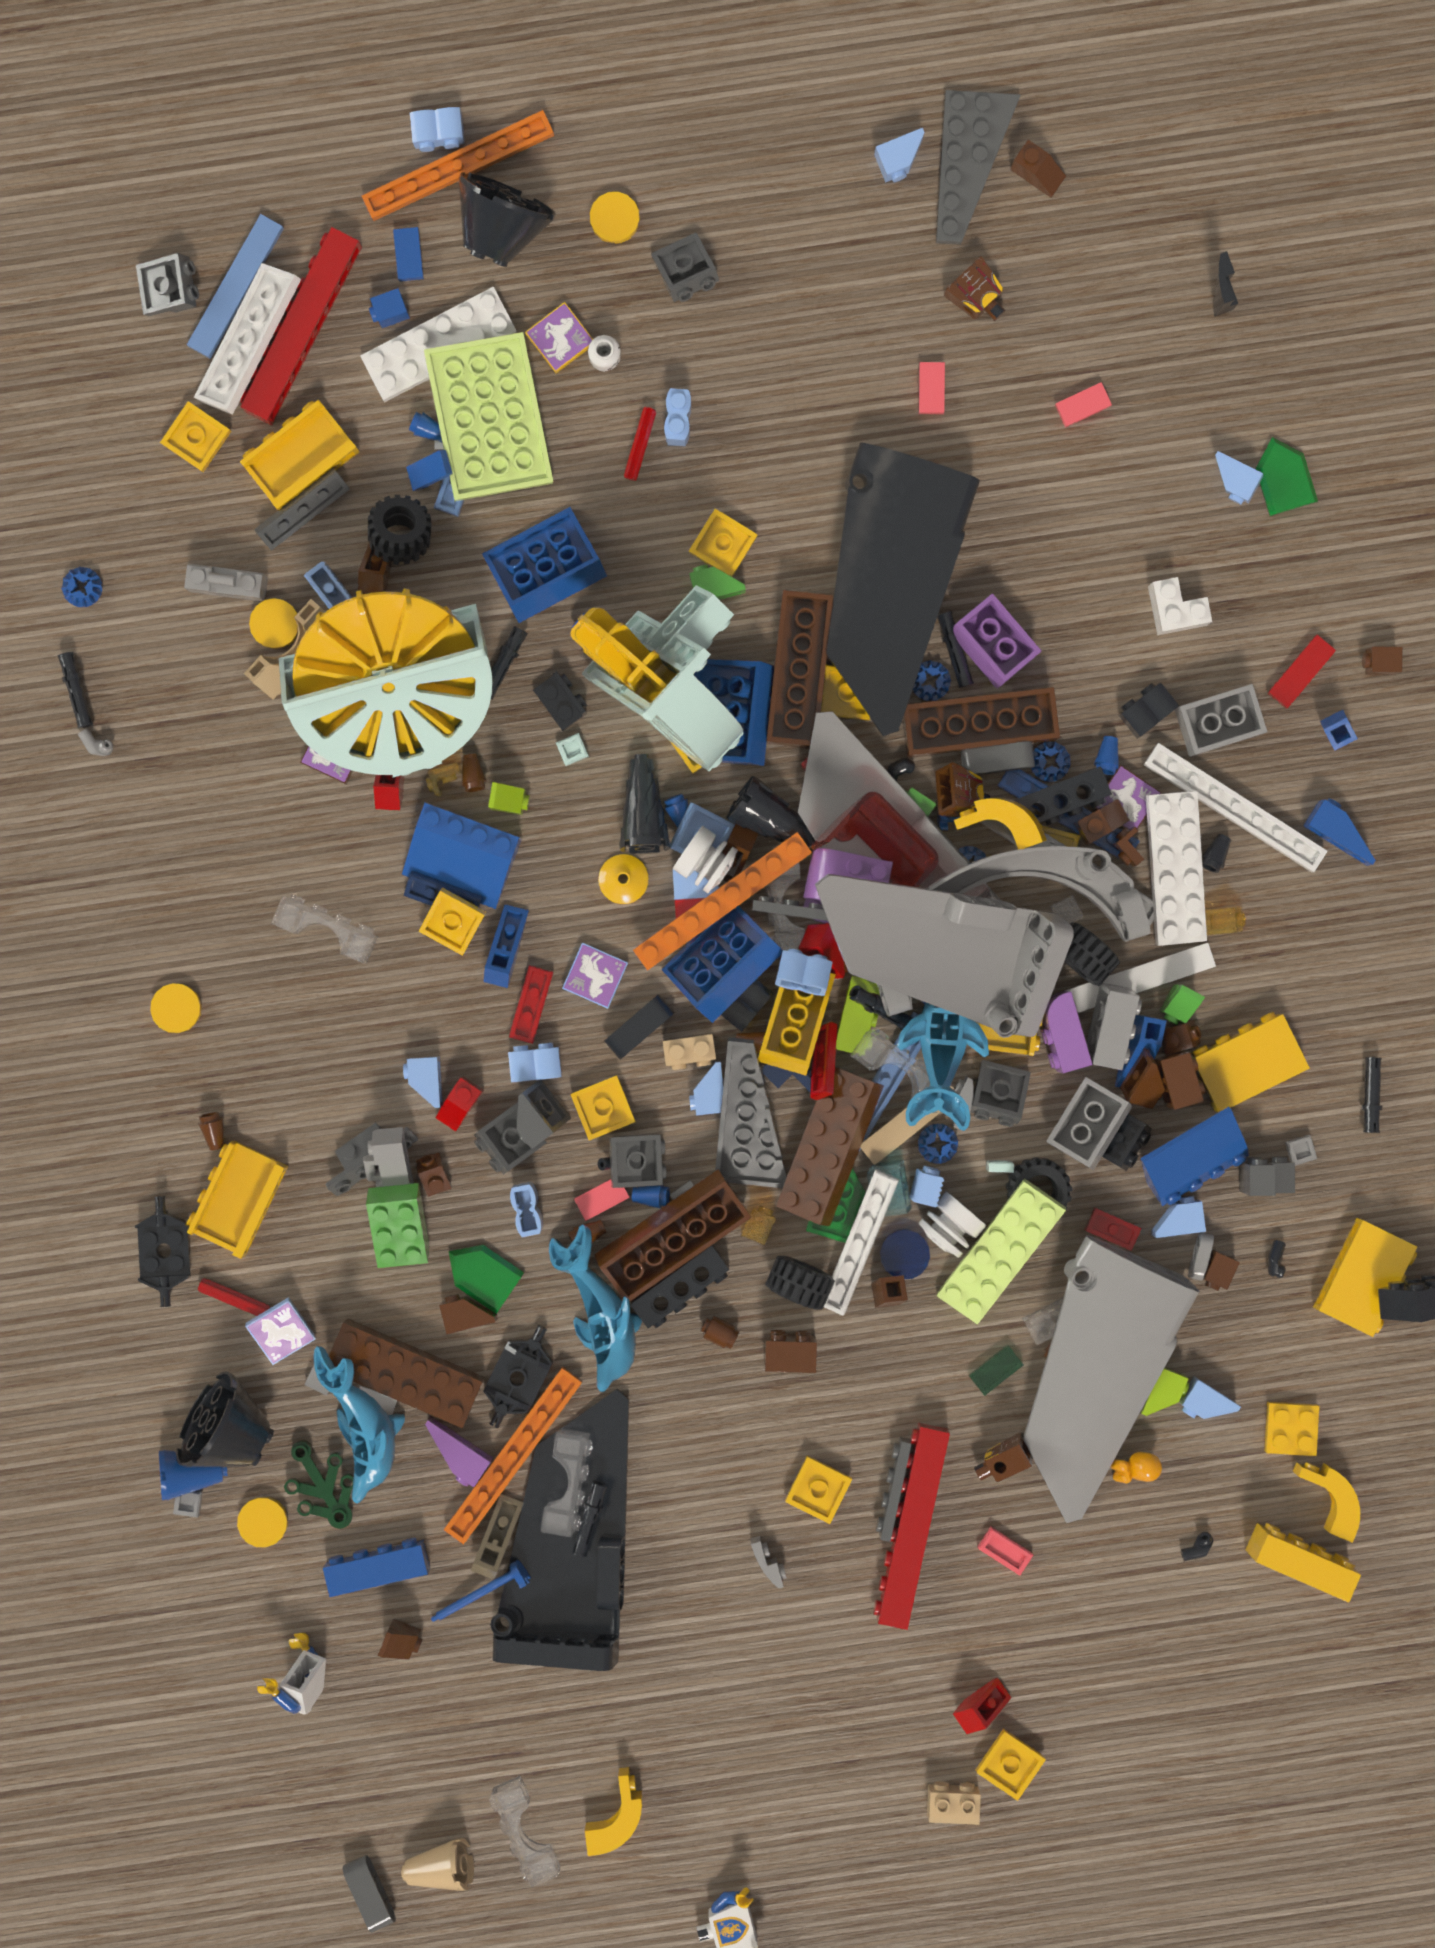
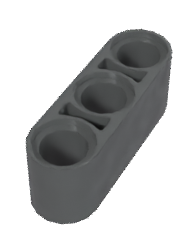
(998, 758)
(369, 1893)

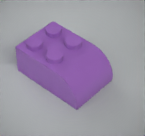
(995, 641)
(842, 863)
(1064, 1034)

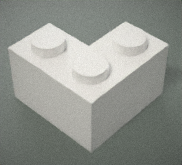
(1172, 613)

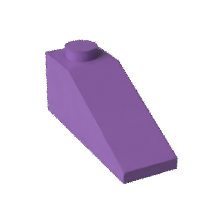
(462, 1456)

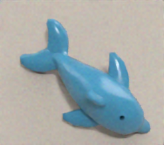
(943, 1044)
(610, 1323)
(362, 1423)

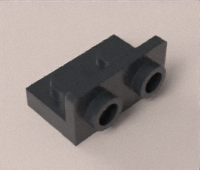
(560, 701)
(1127, 1143)

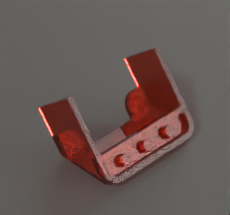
(887, 836)

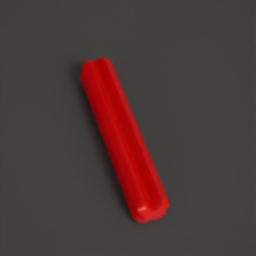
(640, 443)
(232, 1297)

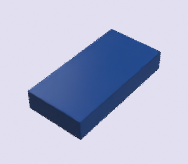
(408, 254)
(429, 470)

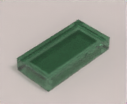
(996, 1370)

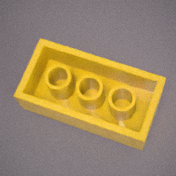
(794, 1029)
(1303, 1562)

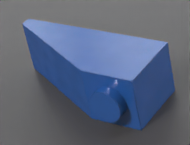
(1337, 828)
(505, 946)

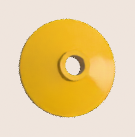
(633, 888)

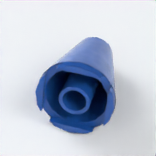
(181, 1480)

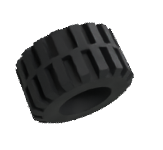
(399, 512)
(1090, 956)
(1044, 1167)
(800, 1282)

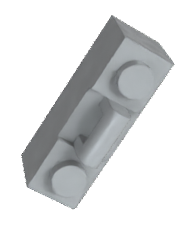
(226, 582)
(390, 1153)

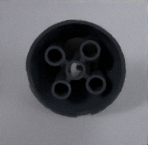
(498, 219)
(223, 1428)

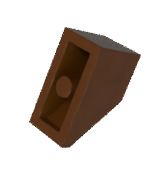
(1038, 168)
(373, 573)
(1101, 822)
(743, 841)
(1143, 1083)
(464, 1313)
(400, 1641)

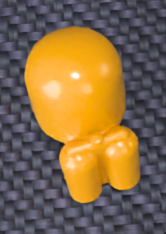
(1141, 1467)

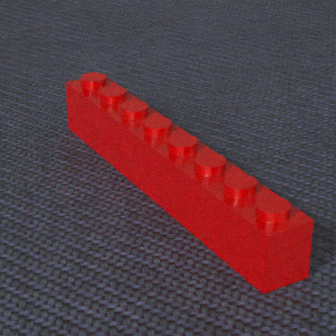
(301, 325)
(912, 1526)

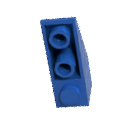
(1147, 1035)

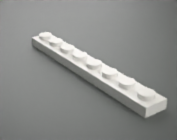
(1235, 808)

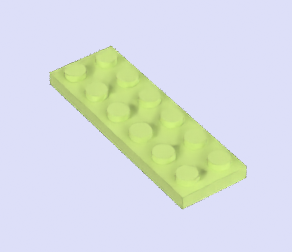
(1001, 1251)

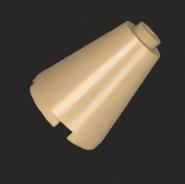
(441, 1867)

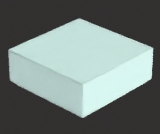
(572, 749)
(999, 1166)

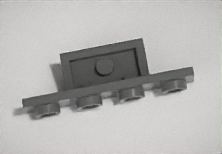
(352, 1156)

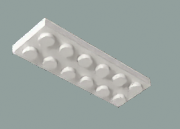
(247, 338)
(401, 361)
(1176, 868)

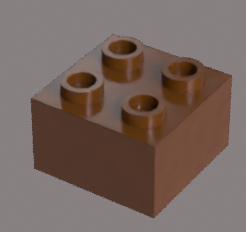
(1180, 1080)
(790, 1352)

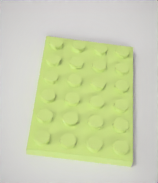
(488, 416)

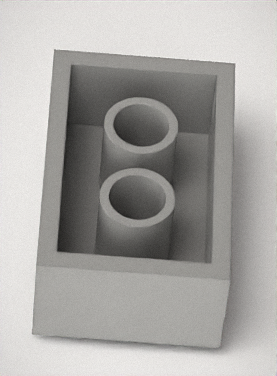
(1220, 720)
(1112, 1025)
(1089, 1123)

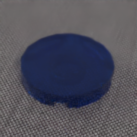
(905, 1254)

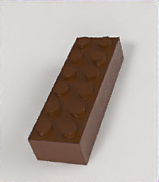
(799, 667)
(980, 722)
(829, 1148)
(672, 1236)
(407, 1373)

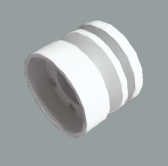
(705, 859)
(952, 1225)

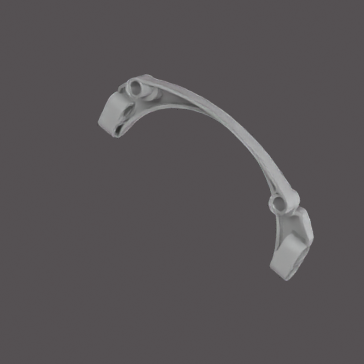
(1071, 866)

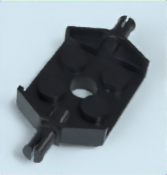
(160, 1271)
(522, 1356)

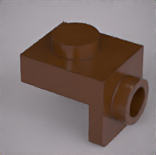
(1128, 853)
(1181, 1037)
(433, 1174)

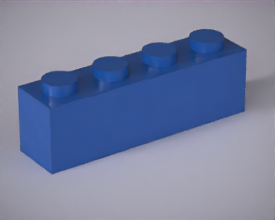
(376, 1567)

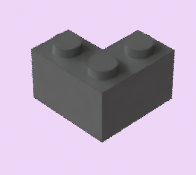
(1266, 1177)

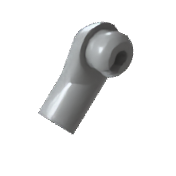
(95, 746)

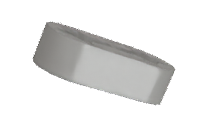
(1200, 1256)

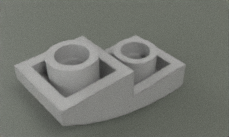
(965, 1090)
(770, 1567)

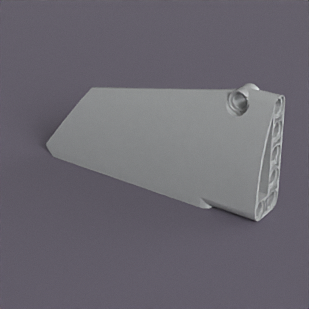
(841, 773)
(950, 949)
(1101, 1366)

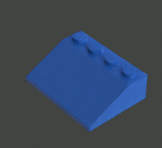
(544, 564)
(746, 694)
(462, 853)
(722, 962)
(1195, 1157)

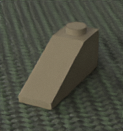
(497, 1536)

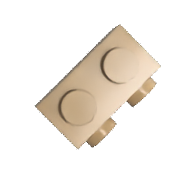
(689, 1050)
(953, 1803)

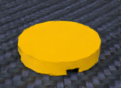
(614, 217)
(274, 623)
(176, 1008)
(262, 1521)

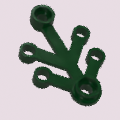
(323, 1488)

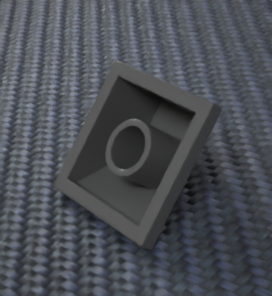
(539, 1114)

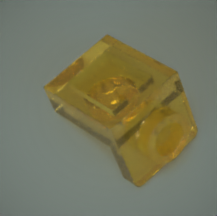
(446, 774)
(1224, 920)
(759, 1224)

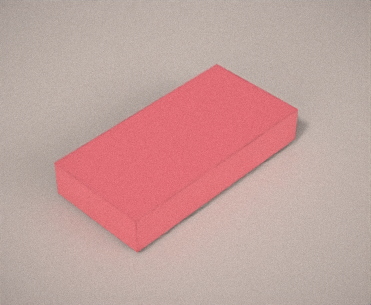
(931, 387)
(1083, 404)
(600, 1199)
(1005, 1550)

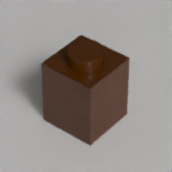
(1382, 660)
(1220, 1270)
(889, 1291)

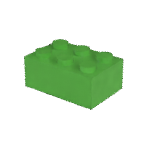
(397, 1225)

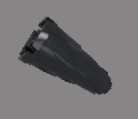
(767, 813)
(643, 814)

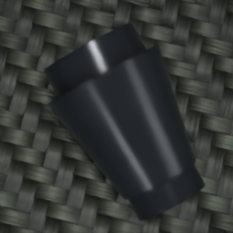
(1215, 855)

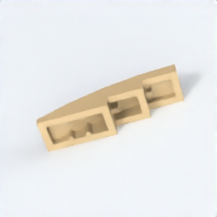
(891, 1135)

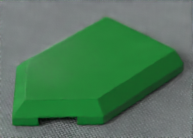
(1285, 478)
(845, 1213)
(484, 1275)

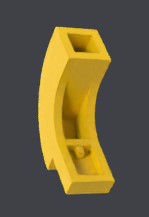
(1019, 819)
(1345, 1508)
(613, 1832)

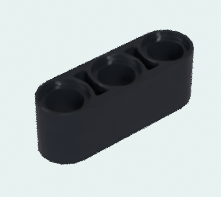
(639, 1026)

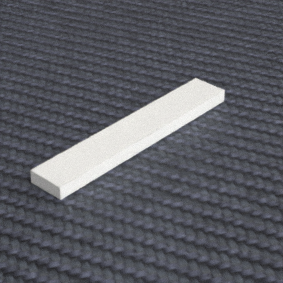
(1149, 974)
(861, 1240)

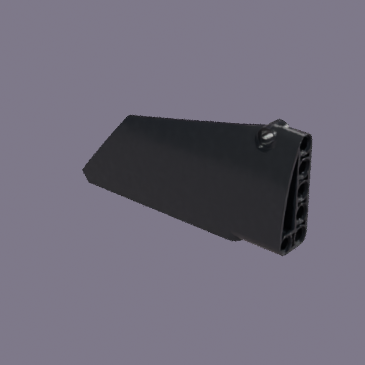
(893, 573)
(572, 1602)

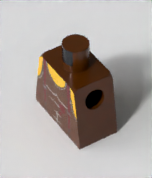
(977, 291)
(957, 790)
(1012, 1453)

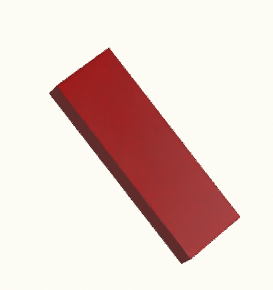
(1301, 671)
(531, 1004)
(824, 1062)

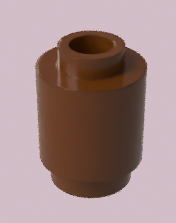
(719, 1332)

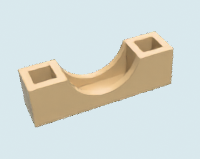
(265, 669)

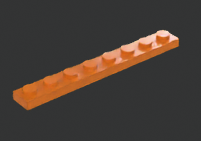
(448, 168)
(722, 901)
(513, 1455)

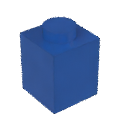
(388, 308)
(1338, 730)

